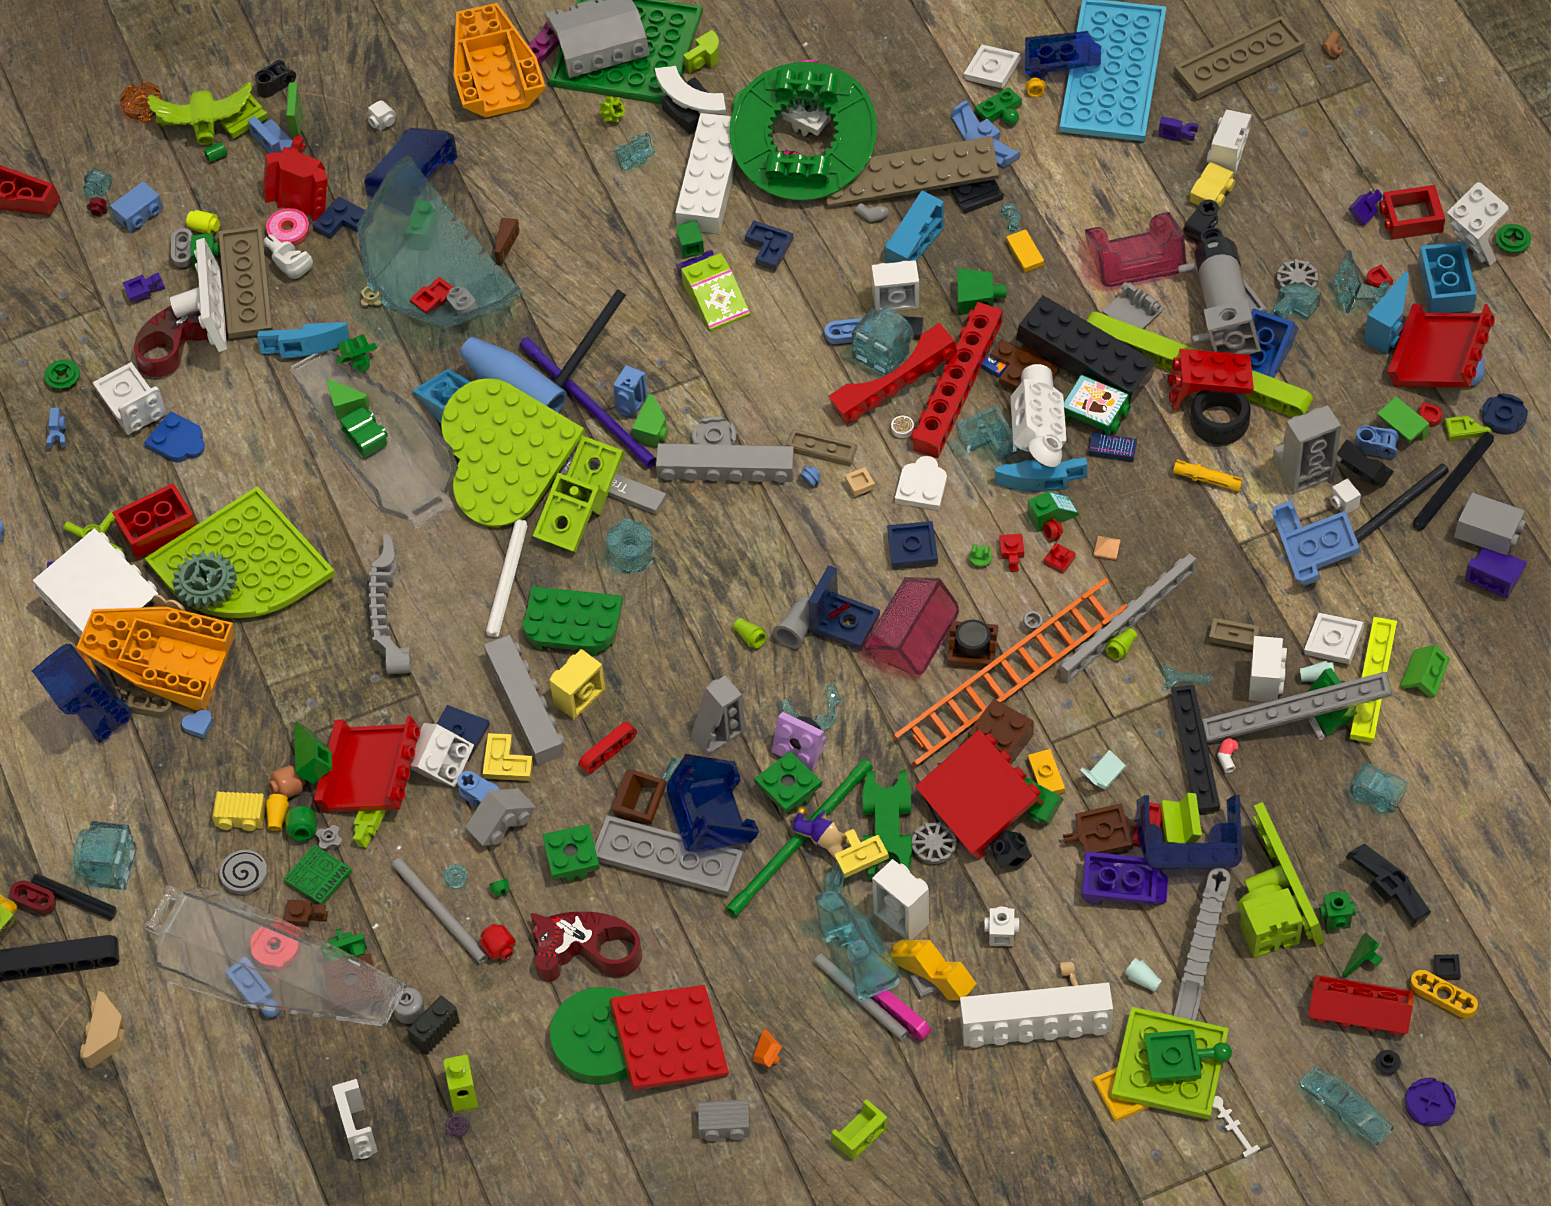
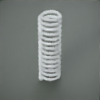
(1316, 732)

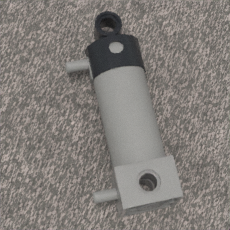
(1224, 294)

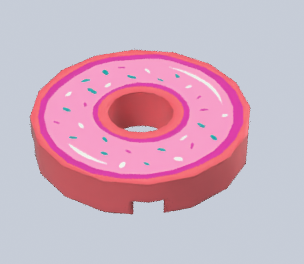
(285, 218)

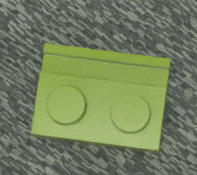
(238, 122)

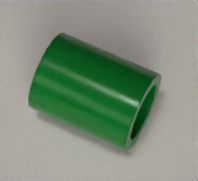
(215, 152)

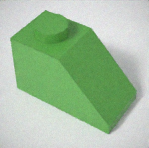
(650, 424)

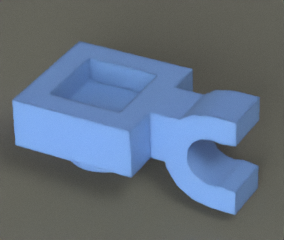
(56, 425)

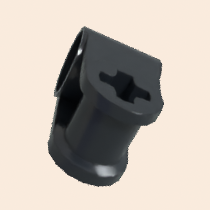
(272, 79)
(1202, 219)

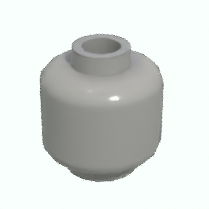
(409, 1006)

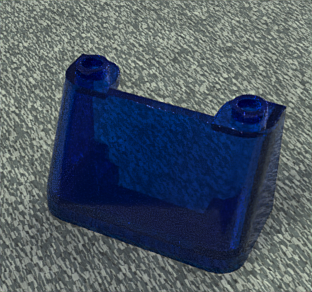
(425, 148)
(706, 806)

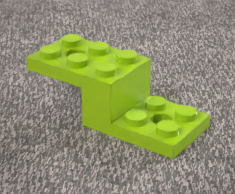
(578, 494)

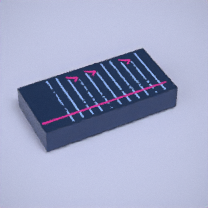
(1112, 447)

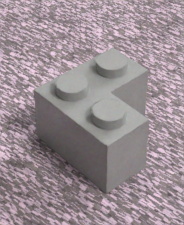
(498, 812)

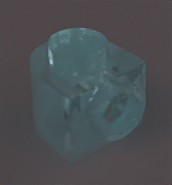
(97, 183)

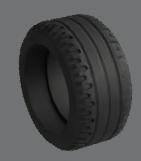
(1220, 432)

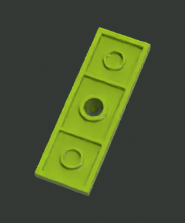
(1283, 874)

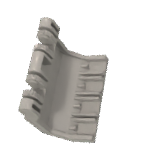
(598, 34)

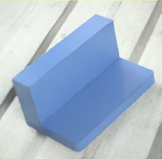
(269, 135)

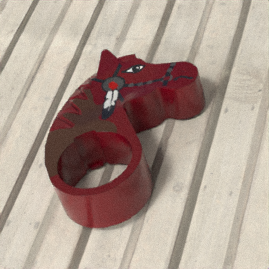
(169, 331)

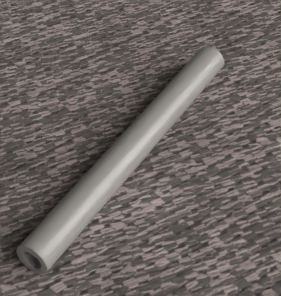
(868, 1003)

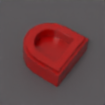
(1378, 275)
(1431, 414)

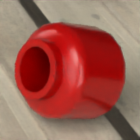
(497, 942)

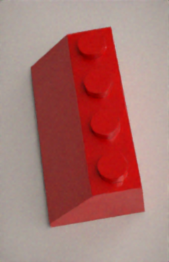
(1361, 1005)

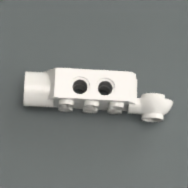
(1039, 416)

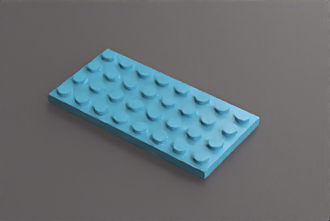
(1116, 95)

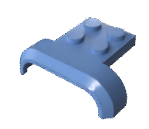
(1314, 544)

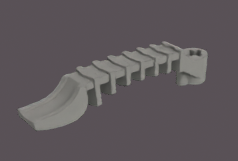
(381, 578)
(1201, 946)

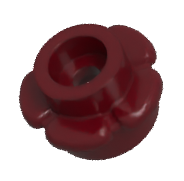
(97, 206)

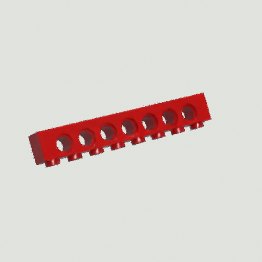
(957, 380)

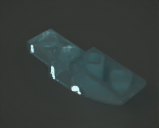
(1347, 1103)

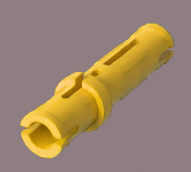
(1207, 475)

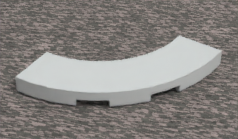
(686, 96)

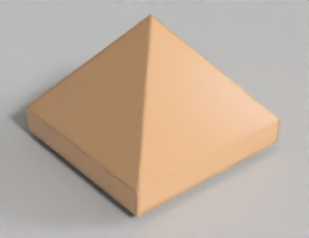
(1107, 548)

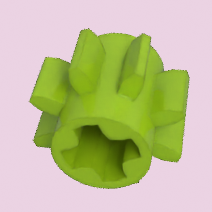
(612, 109)

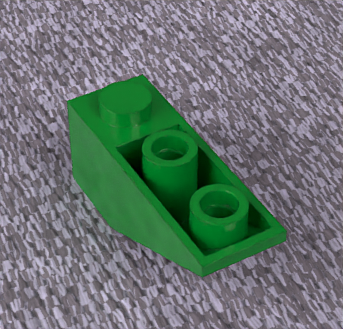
(312, 756)

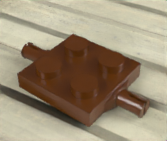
(1103, 830)

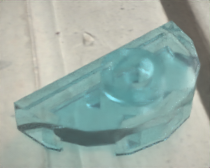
(834, 879)

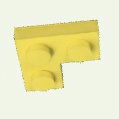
(502, 765)

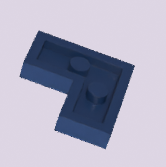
(336, 215)
(773, 243)

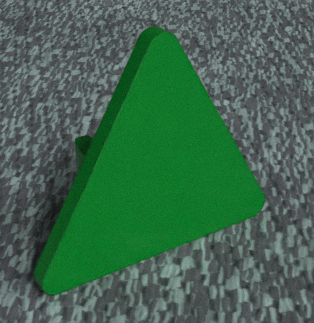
(1364, 950)

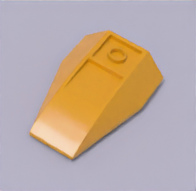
(493, 63)

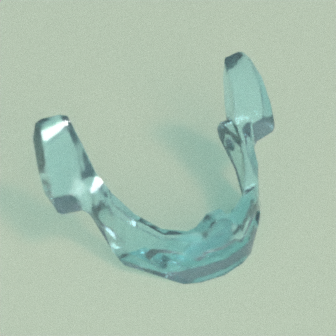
(823, 721)

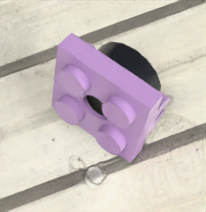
(799, 736)

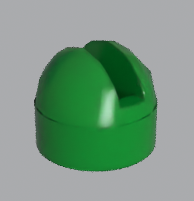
(500, 885)

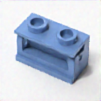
(136, 206)
(630, 391)

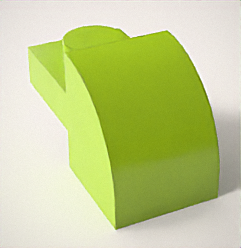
(704, 53)

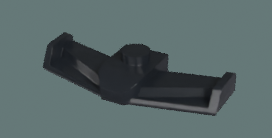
(1391, 883)

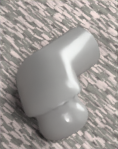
(872, 214)

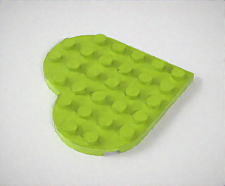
(505, 449)

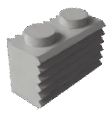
(724, 1119)

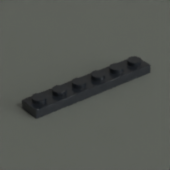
(1195, 748)

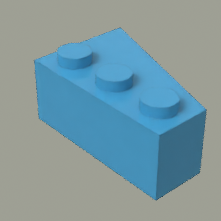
(917, 229)

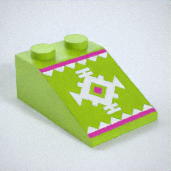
(714, 292)

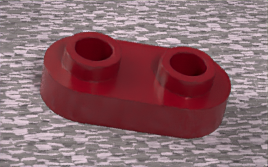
(35, 897)

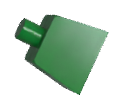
(976, 287)

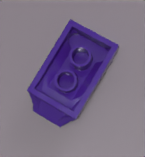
(1122, 880)

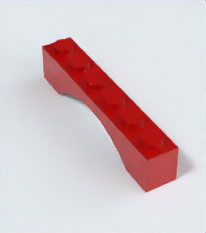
(856, 399)

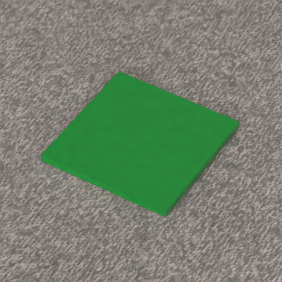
(669, 35)

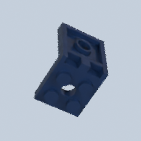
(826, 599)

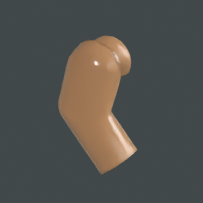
(1331, 46)

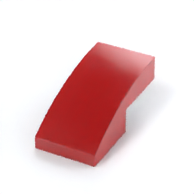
(431, 297)

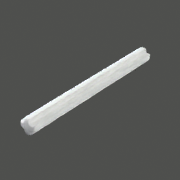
(506, 578)

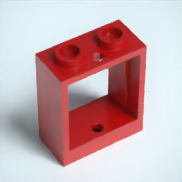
(1412, 227)

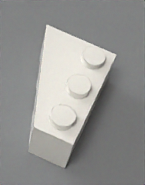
(1230, 140)

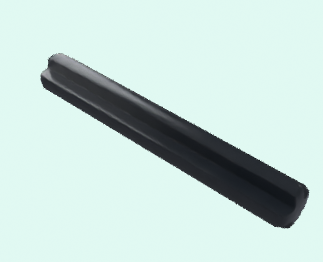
(76, 897)

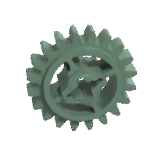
(193, 589)

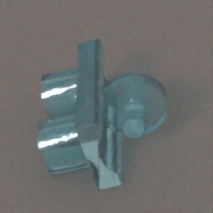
(635, 151)

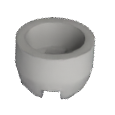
(1029, 617)

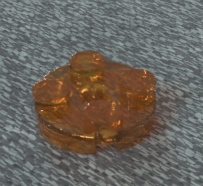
(130, 97)

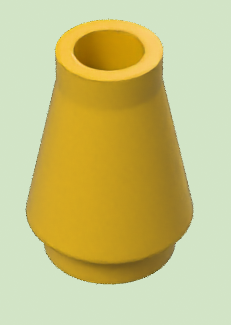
(276, 811)

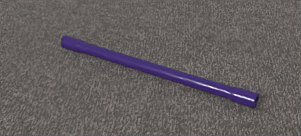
(638, 451)

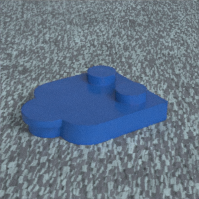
(176, 438)

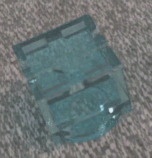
(882, 340)
(105, 855)

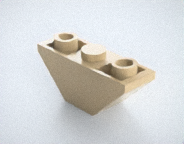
(103, 1033)

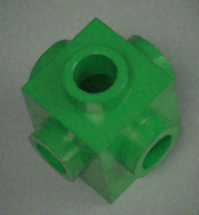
(1337, 910)

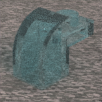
(1297, 299)

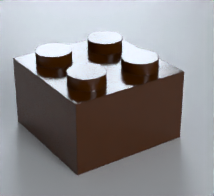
(1007, 726)

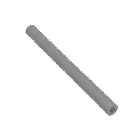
(440, 911)

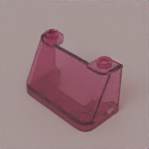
(1140, 255)

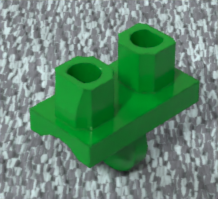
(355, 350)
(349, 943)

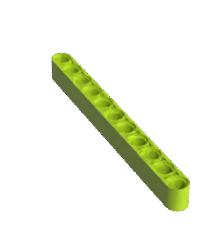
(1267, 390)

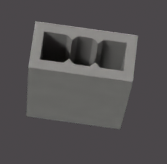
(1490, 524)

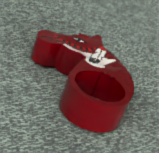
(582, 934)

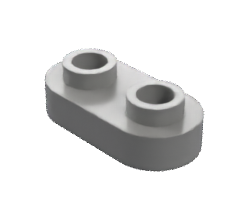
(181, 250)
(461, 300)

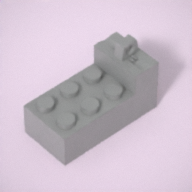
(1308, 449)

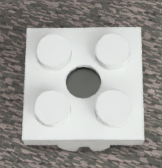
(807, 119)

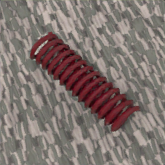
(842, 608)

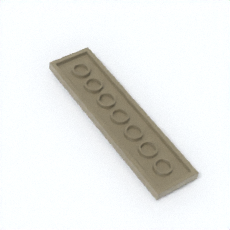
(921, 170)

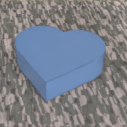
(197, 724)

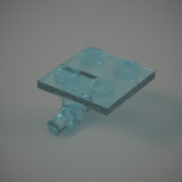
(1350, 286)

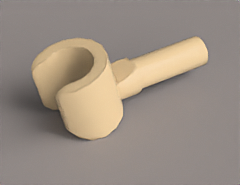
(1068, 969)

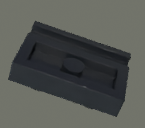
(976, 195)

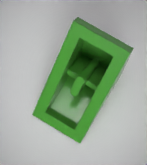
(346, 399)

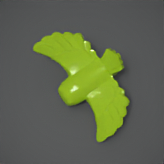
(201, 111)

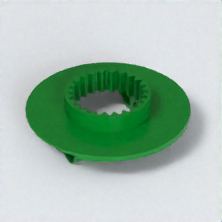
(796, 174)

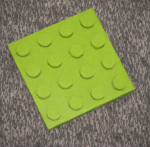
(1184, 1096)

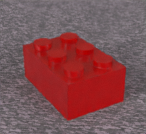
(153, 520)

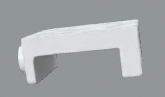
(350, 1101)

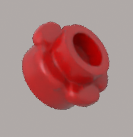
(1052, 529)

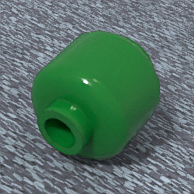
(301, 823)

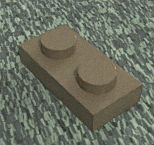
(1233, 633)

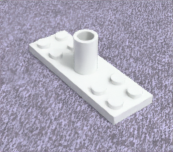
(205, 298)

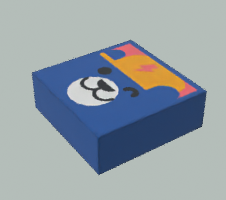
(993, 366)

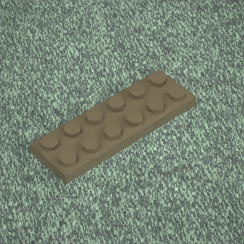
(1239, 57)
(245, 281)

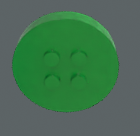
(587, 1039)

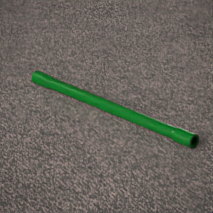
(743, 898)

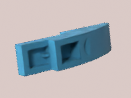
(302, 342)
(1036, 478)

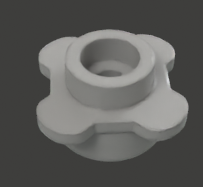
(330, 843)

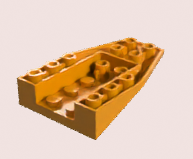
(160, 650)

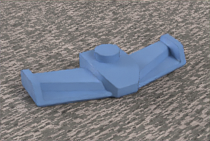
(972, 129)

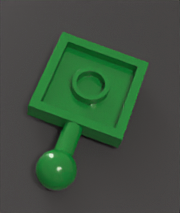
(1176, 1056)

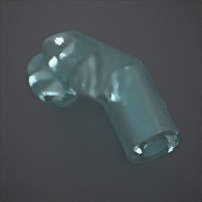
(1014, 214)

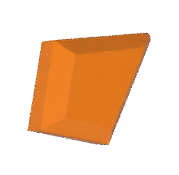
(767, 1050)

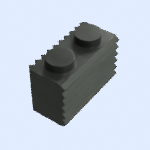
(433, 1025)

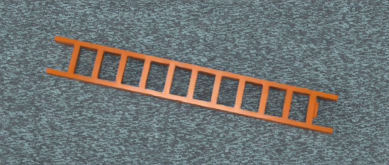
(919, 737)

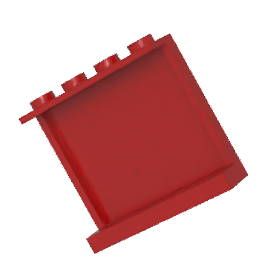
(1440, 348)
(367, 767)
(978, 792)

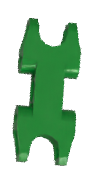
(887, 806)

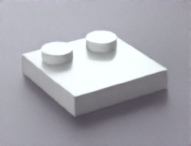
(992, 66)
(1334, 638)

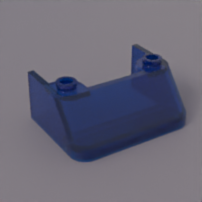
(1221, 852)

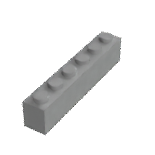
(725, 462)
(523, 699)

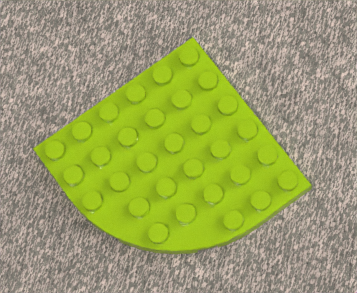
(267, 551)

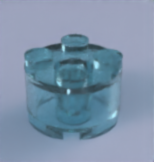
(630, 546)

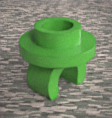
(980, 555)

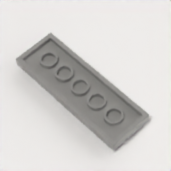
(664, 856)

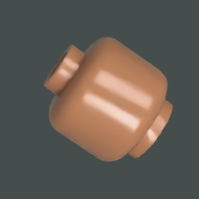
(286, 782)

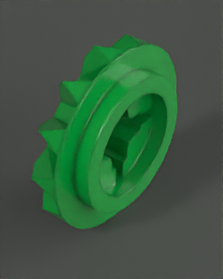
(1504, 235)
(60, 368)

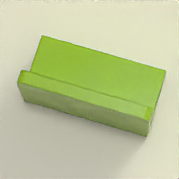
(1181, 820)

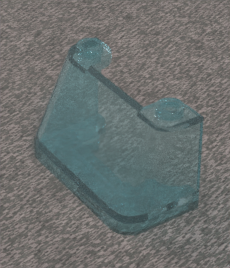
(869, 958)

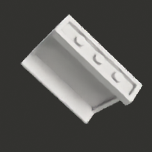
(92, 578)

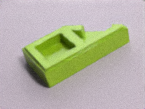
(1463, 428)

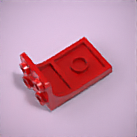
(1210, 372)

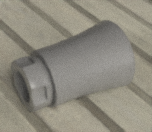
(794, 625)

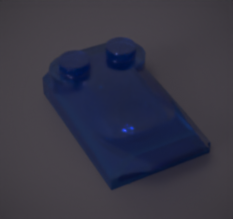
(1060, 52)

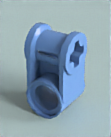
(1375, 441)
(473, 787)

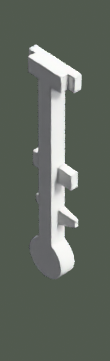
(1218, 1105)

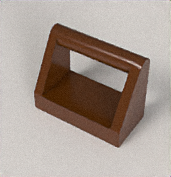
(629, 793)

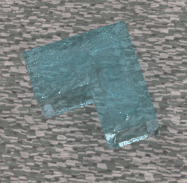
(987, 428)

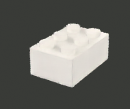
(901, 900)

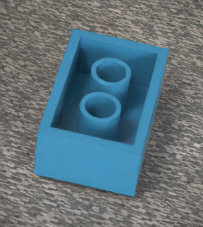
(1447, 278)

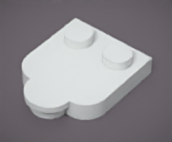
(922, 484)

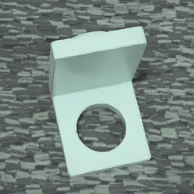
(1105, 770)

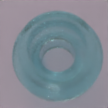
(456, 881)

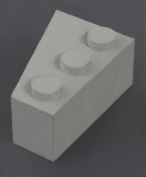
(719, 716)

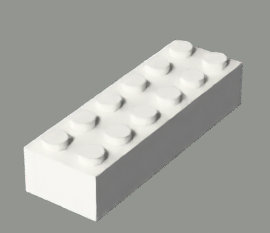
(708, 175)
(1036, 1014)

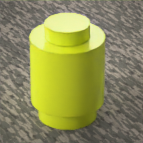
(202, 222)

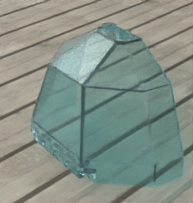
(412, 243)

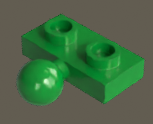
(1000, 105)

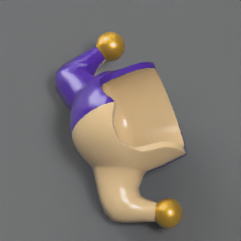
(820, 830)

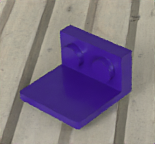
(1495, 571)

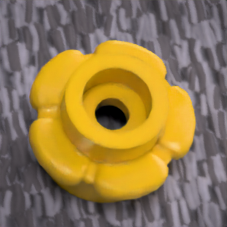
(1035, 87)

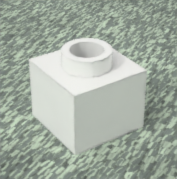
(1345, 496)

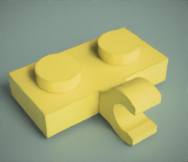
(860, 854)

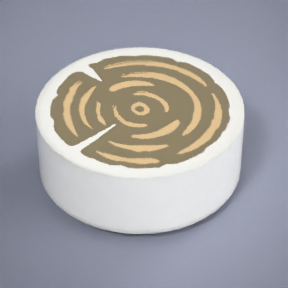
(902, 427)

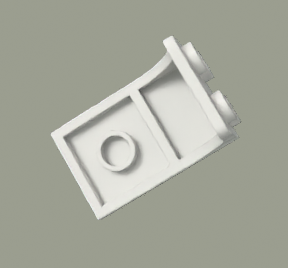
(1475, 218)
(130, 398)

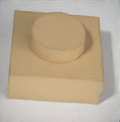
(859, 481)

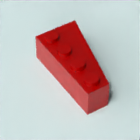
(26, 193)

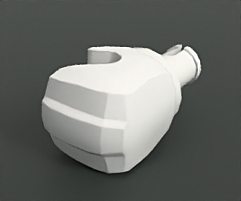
(288, 260)

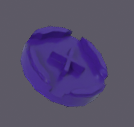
(1430, 1102)

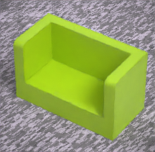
(860, 1131)

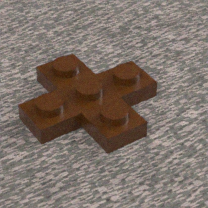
(1017, 360)

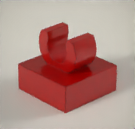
(1059, 558)

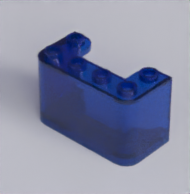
(84, 690)

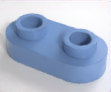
(842, 328)

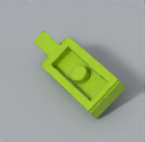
(365, 825)

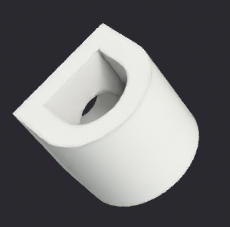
(381, 115)

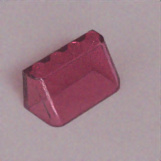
(913, 625)

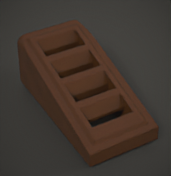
(506, 237)

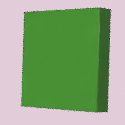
(294, 110)

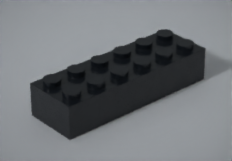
(1084, 348)

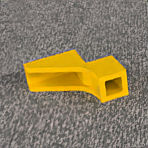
(925, 961)

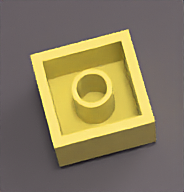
(577, 684)

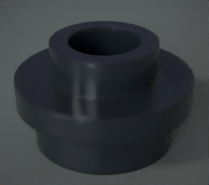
(1388, 1068)

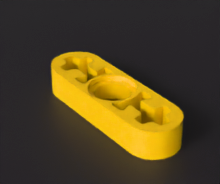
(1440, 984)

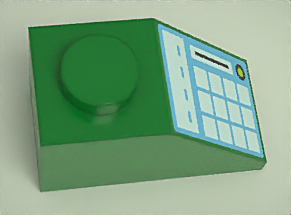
(1048, 506)

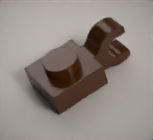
(302, 911)

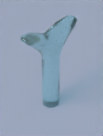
(1174, 677)

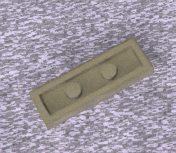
(822, 447)

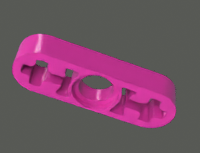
(903, 1014)

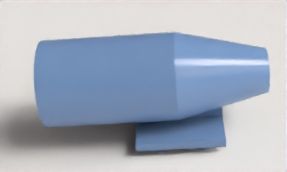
(501, 364)

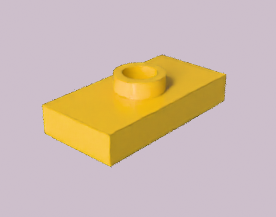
(1046, 771)

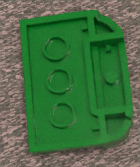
(571, 619)

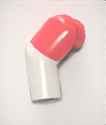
(1224, 754)

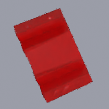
(295, 182)

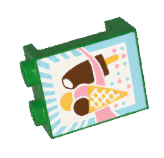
(1096, 404)

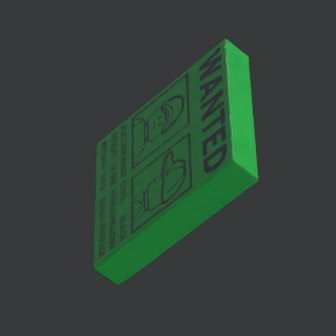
(317, 875)

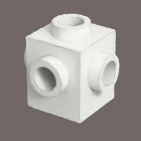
(1001, 926)

